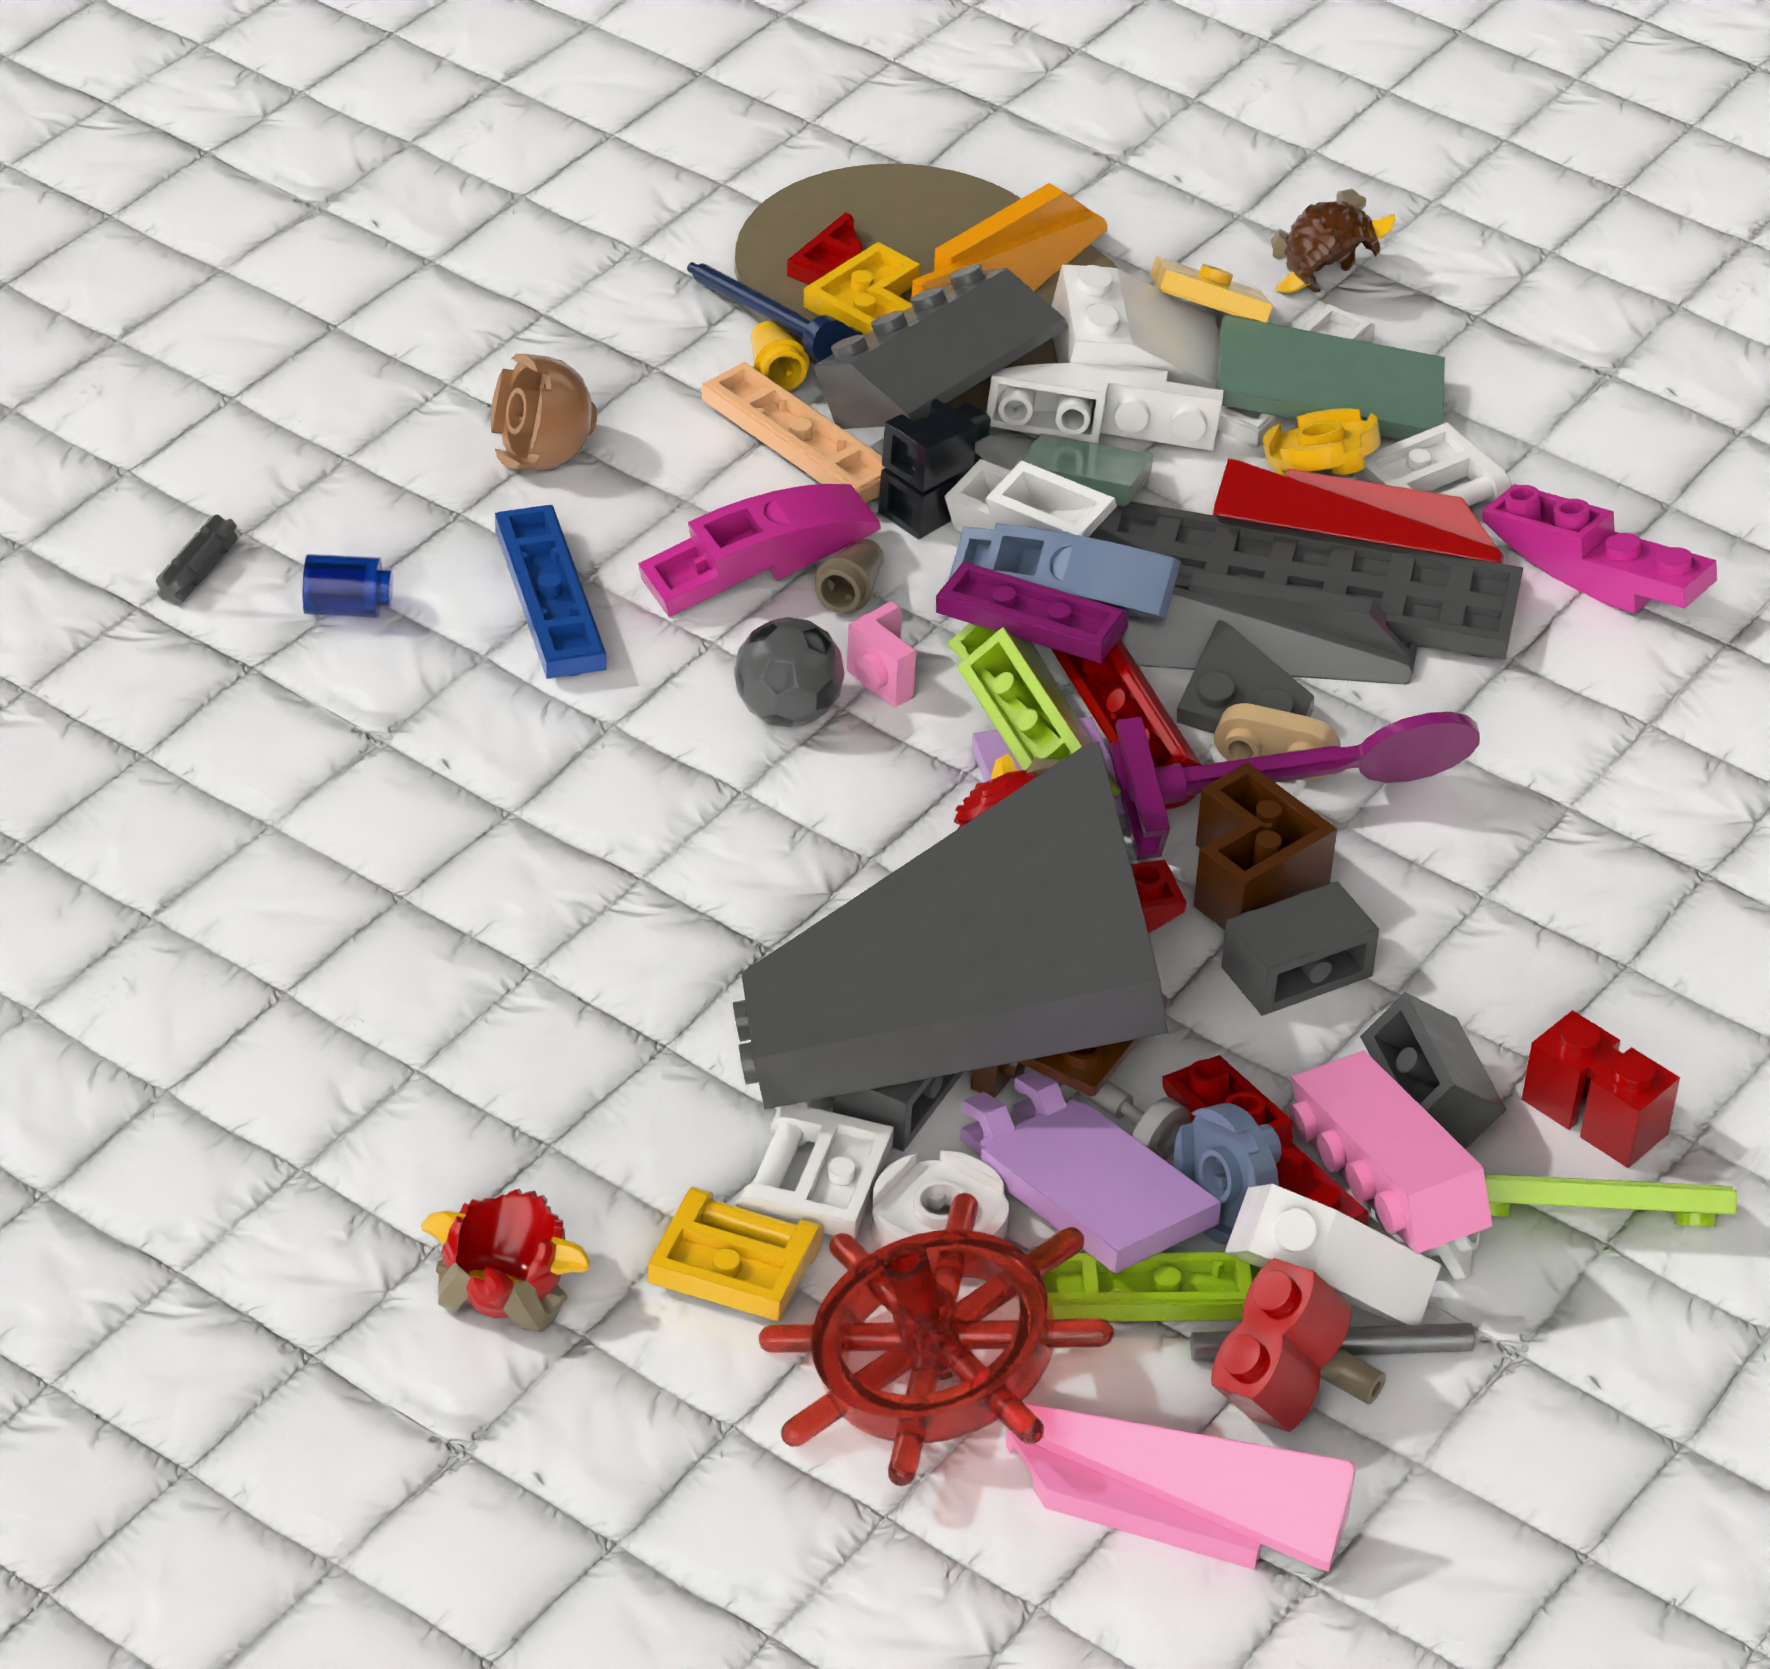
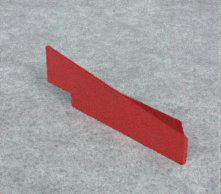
(1354, 510)

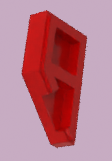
(825, 251)

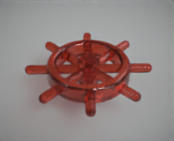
(934, 1337)

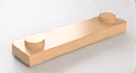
(794, 430)

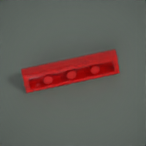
(1122, 692)

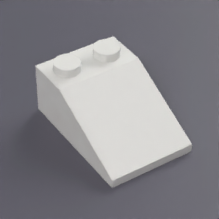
(1133, 324)

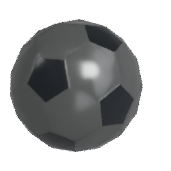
(789, 672)

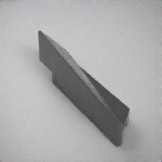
(1294, 626)

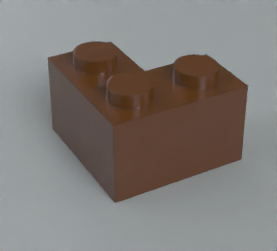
(1256, 845)

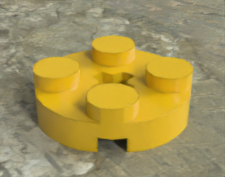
(1323, 441)

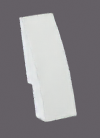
(1025, 498)

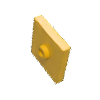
(1210, 288)

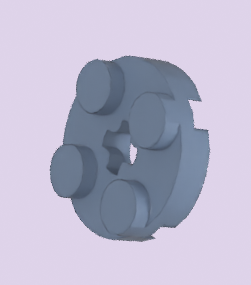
(1225, 1156)

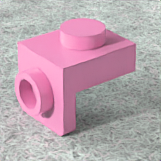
(880, 656)

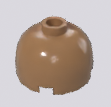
(541, 413)

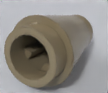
(849, 577)

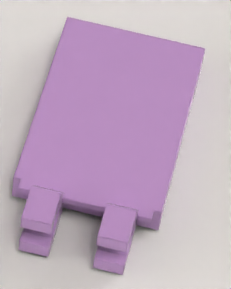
(1086, 1173)

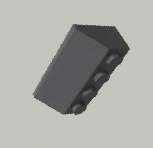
(935, 347)

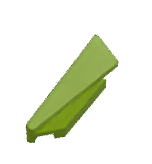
(1019, 696)

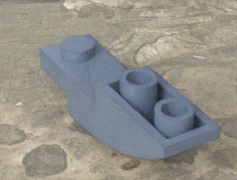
(1076, 565)

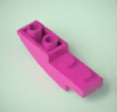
(760, 533)
(1585, 552)

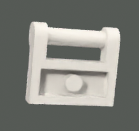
(1434, 461)
(838, 1174)

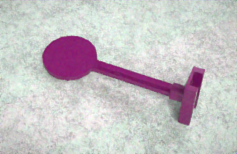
(1395, 753)

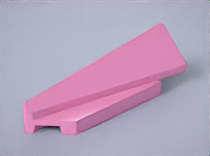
(1190, 1487)

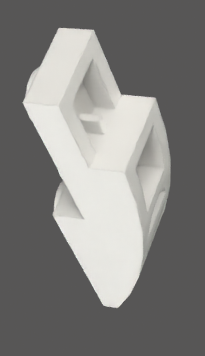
(1106, 399)

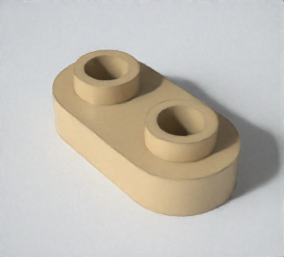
(1260, 731)

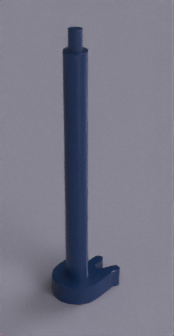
(817, 333)

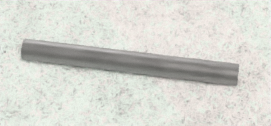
(1369, 1340)

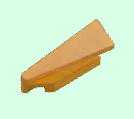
(1026, 238)

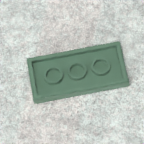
(1305, 371)

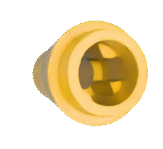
(778, 355)

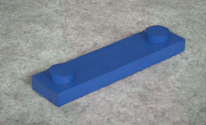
(550, 591)

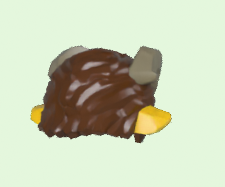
(1327, 235)

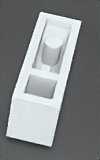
(1349, 1256)

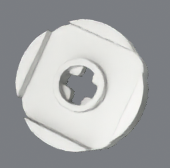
(911, 1187)

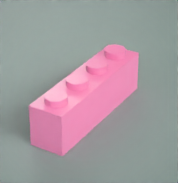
(1390, 1152)

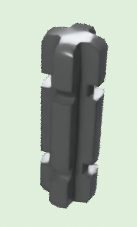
(196, 559)

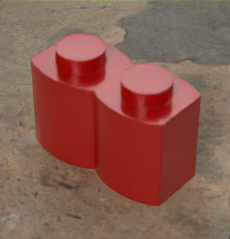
(1277, 1351)

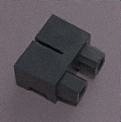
(926, 463)

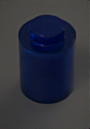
(345, 585)

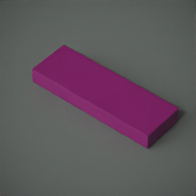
(1032, 612)

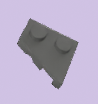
(1237, 673)

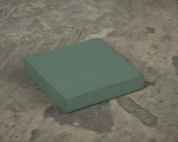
(1094, 465)

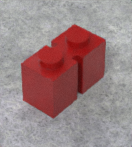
(1627, 1092)

